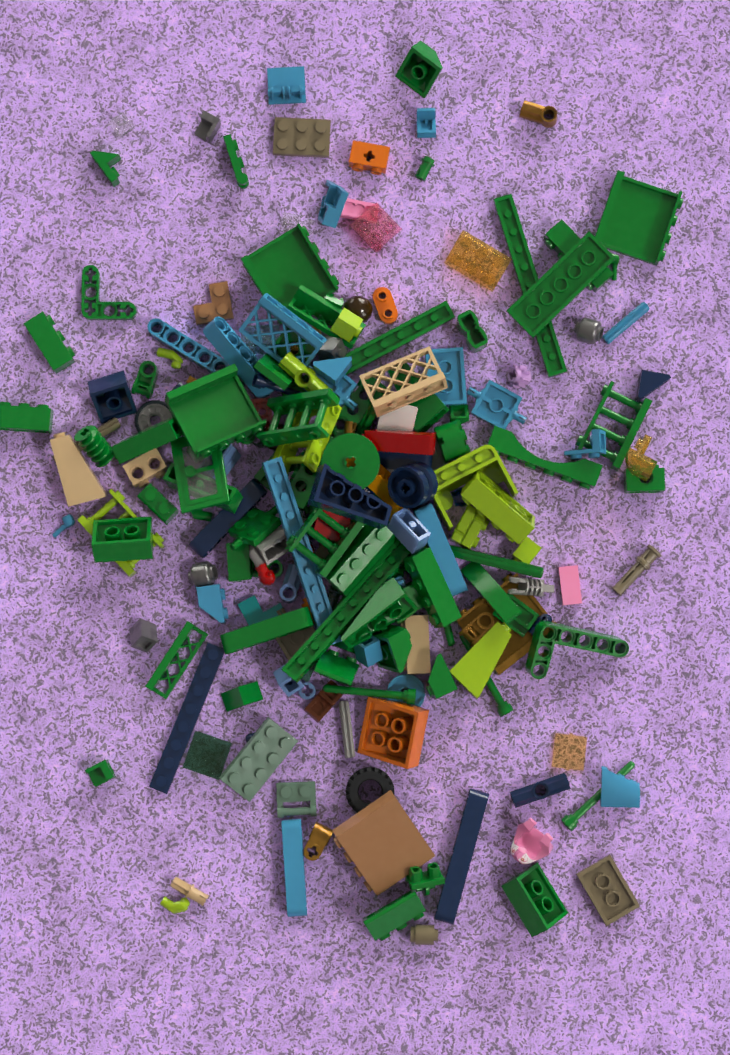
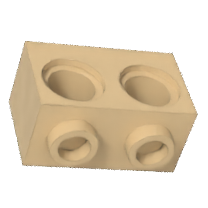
(143, 463)

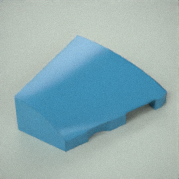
(332, 204)
(618, 791)

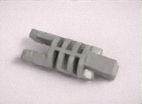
(531, 587)

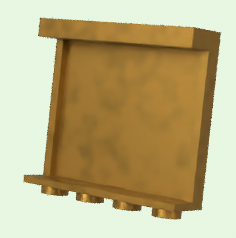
(517, 646)

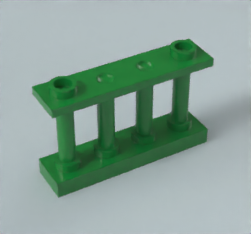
(291, 405)
(631, 424)
(335, 549)

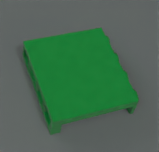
(638, 219)
(288, 263)
(214, 412)

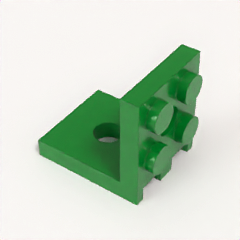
(269, 366)

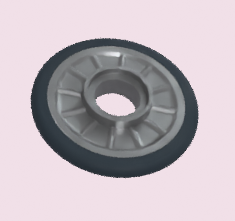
(148, 410)

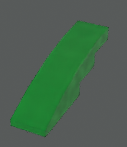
(491, 592)

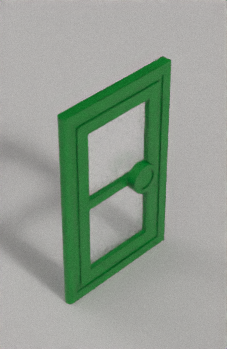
(200, 480)

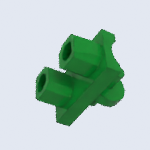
(424, 880)

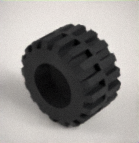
(358, 778)

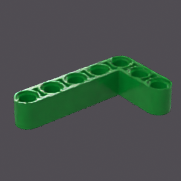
(571, 640)

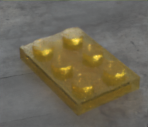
(478, 260)

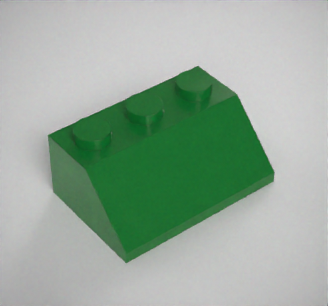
(122, 539)
(534, 900)
(394, 915)

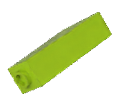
(479, 662)

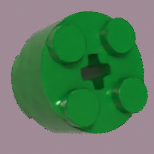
(452, 440)

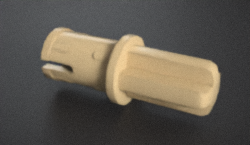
(189, 891)

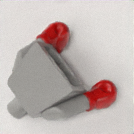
(267, 552)

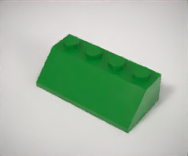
(360, 558)

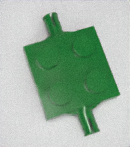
(254, 527)

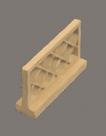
(409, 392)

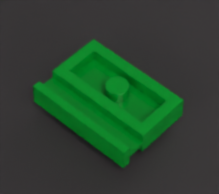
(524, 621)

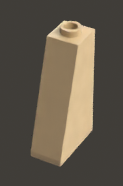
(74, 471)

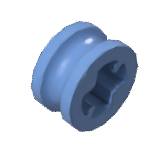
(311, 686)

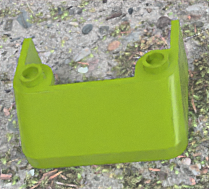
(459, 472)

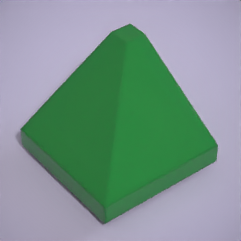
(459, 412)

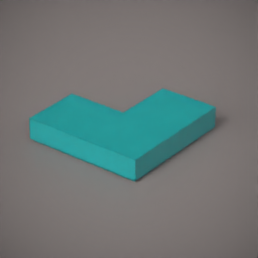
(253, 612)

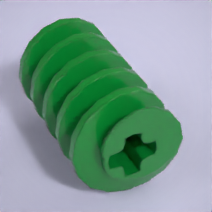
(94, 445)

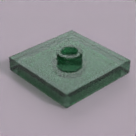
(207, 755)

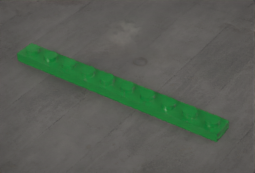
(527, 277)
(394, 338)
(345, 612)

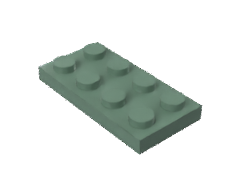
(258, 759)

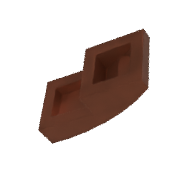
(322, 703)

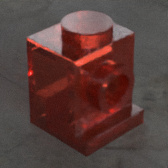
(261, 403)

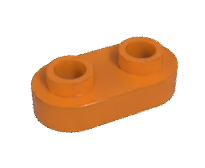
(384, 305)

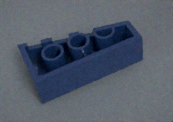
(340, 496)

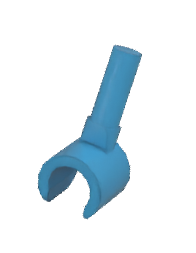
(68, 522)

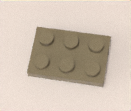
(301, 137)
(607, 890)

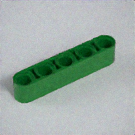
(266, 630)

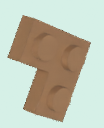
(220, 305)

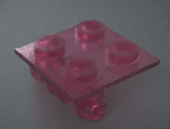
(375, 227)

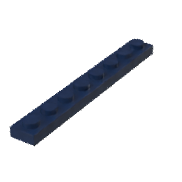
(187, 718)

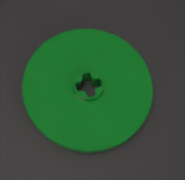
(350, 446)

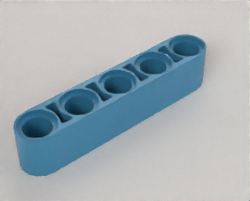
(183, 341)
(235, 352)
(441, 549)
(294, 867)

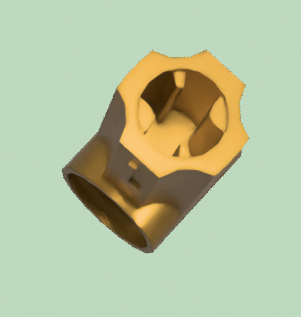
(537, 112)

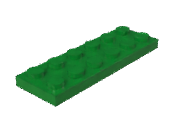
(561, 284)

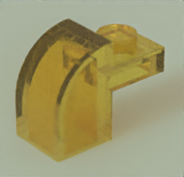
(637, 462)

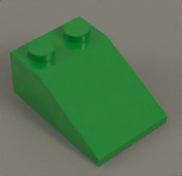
(337, 668)

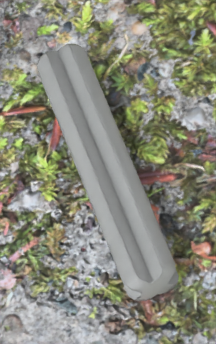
(346, 727)

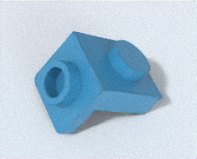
(426, 123)

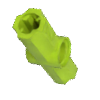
(296, 368)

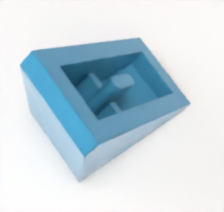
(333, 369)

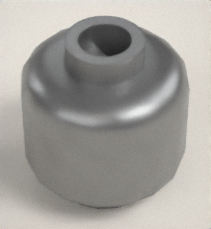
(589, 330)
(203, 574)

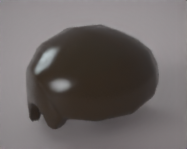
(359, 306)

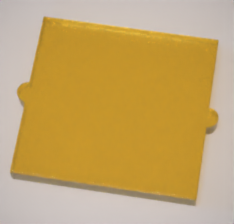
(569, 751)

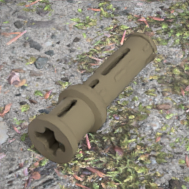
(642, 563)

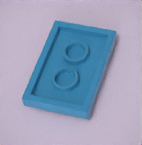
(452, 365)

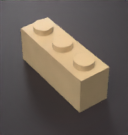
(419, 656)

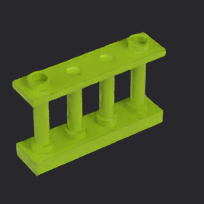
(314, 447)
(129, 565)

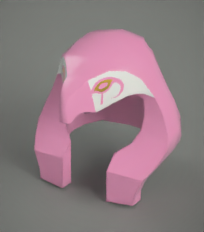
(530, 843)

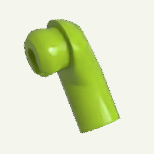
(172, 355)
(175, 907)

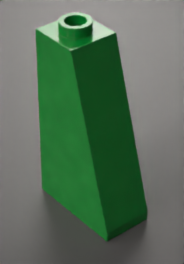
(429, 408)
(146, 440)

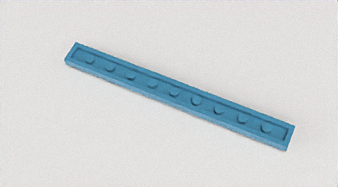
(291, 523)

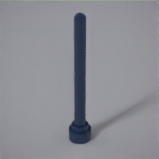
(260, 381)

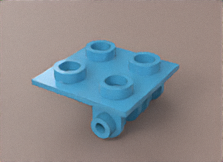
(286, 85)

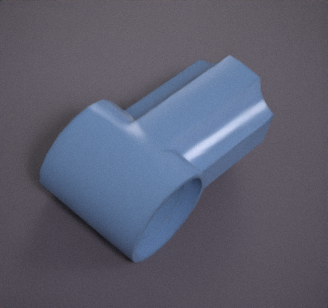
(291, 581)

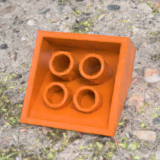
(393, 732)

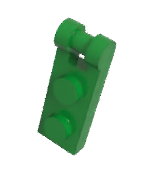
(237, 162)

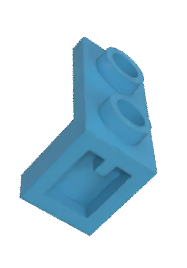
(598, 444)

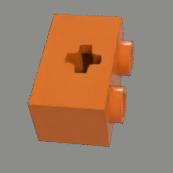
(360, 153)

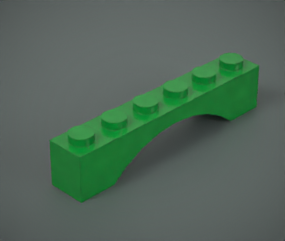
(581, 472)

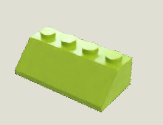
(498, 507)

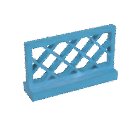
(288, 319)

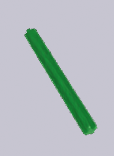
(497, 562)

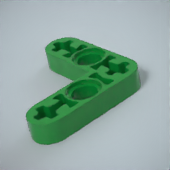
(100, 306)

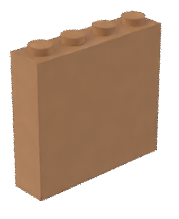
(382, 843)

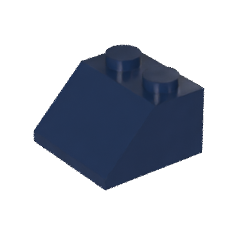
(112, 396)

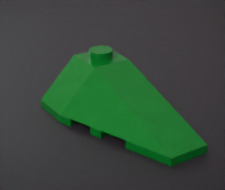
(385, 607)

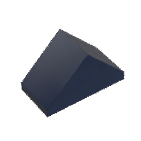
(649, 382)

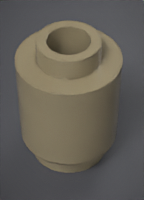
(423, 935)

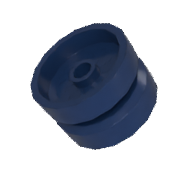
(412, 484)

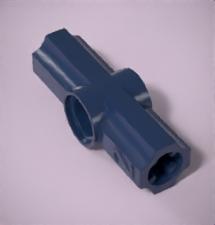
(552, 786)

